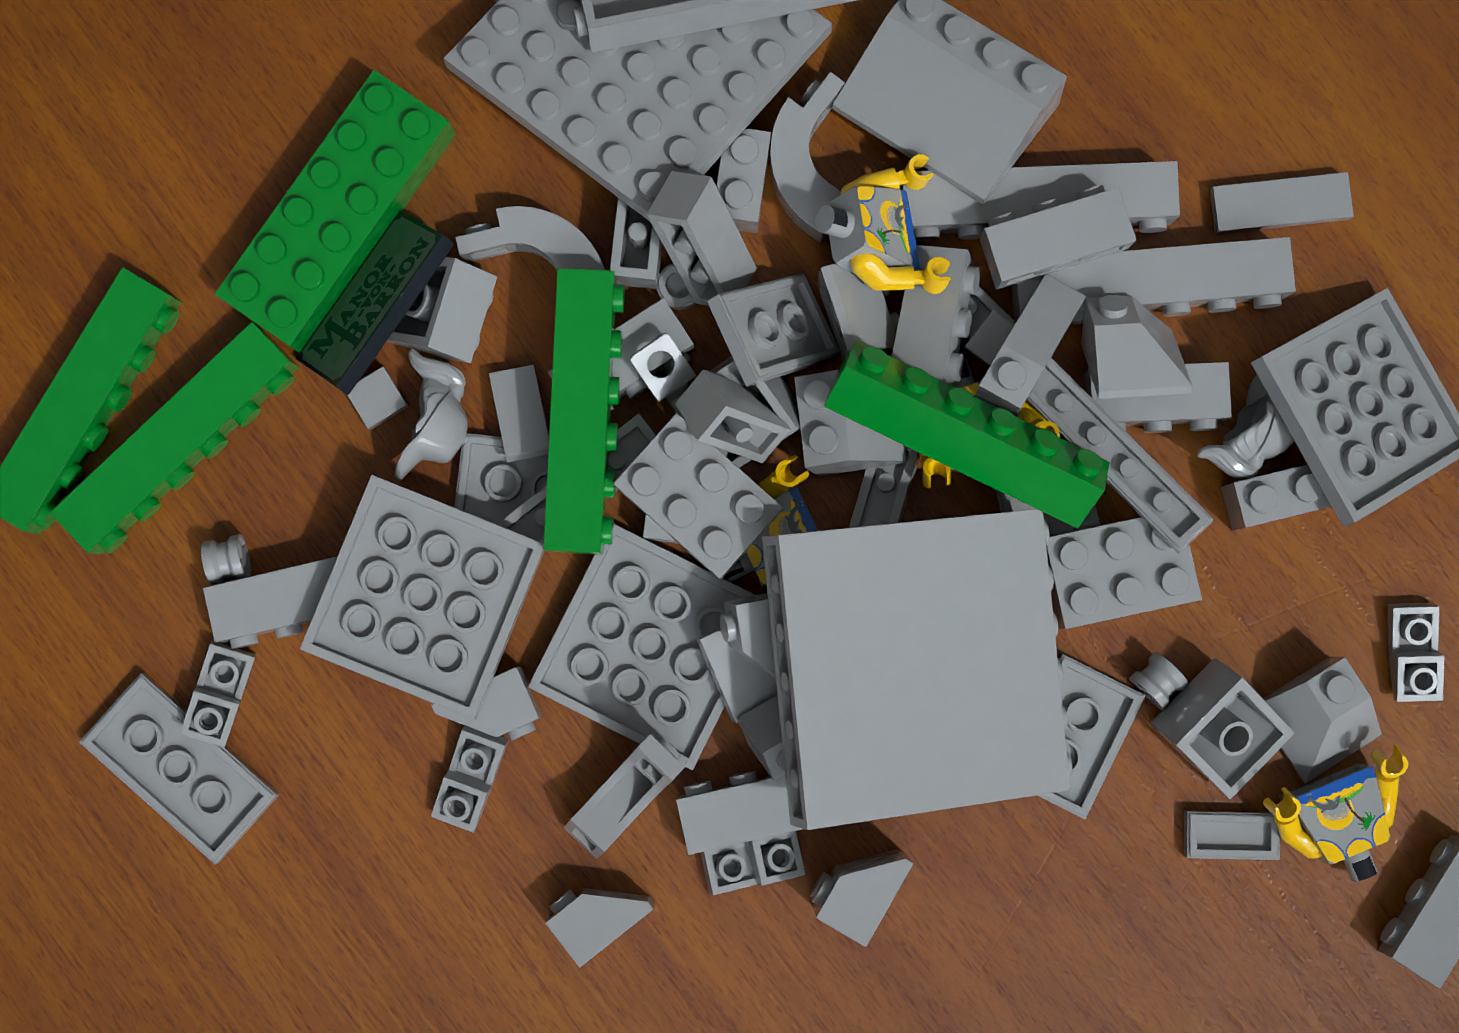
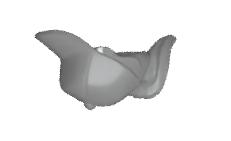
(442, 417)
(1256, 437)

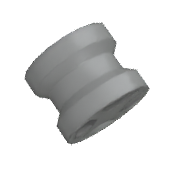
(225, 559)
(1158, 680)

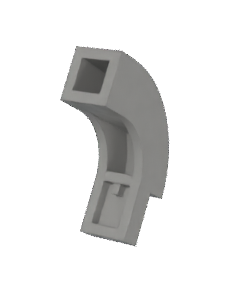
(793, 175)
(531, 232)
(625, 794)

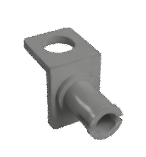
(666, 385)

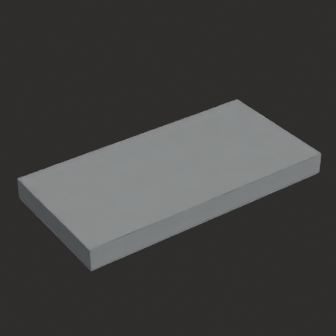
(188, 782)

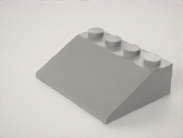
(951, 93)

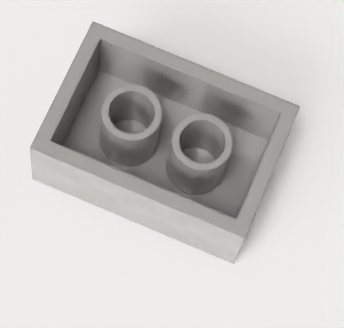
(698, 497)
(1117, 573)

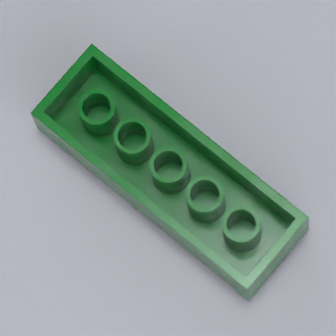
(337, 210)

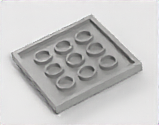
(1363, 406)
(423, 597)
(632, 646)

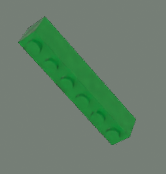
(83, 400)
(581, 411)
(967, 434)
(175, 441)

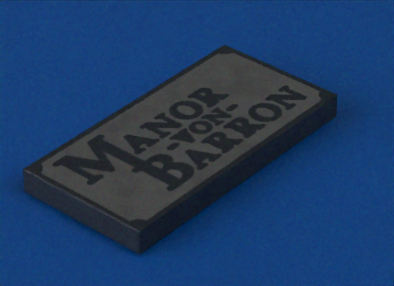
(374, 301)

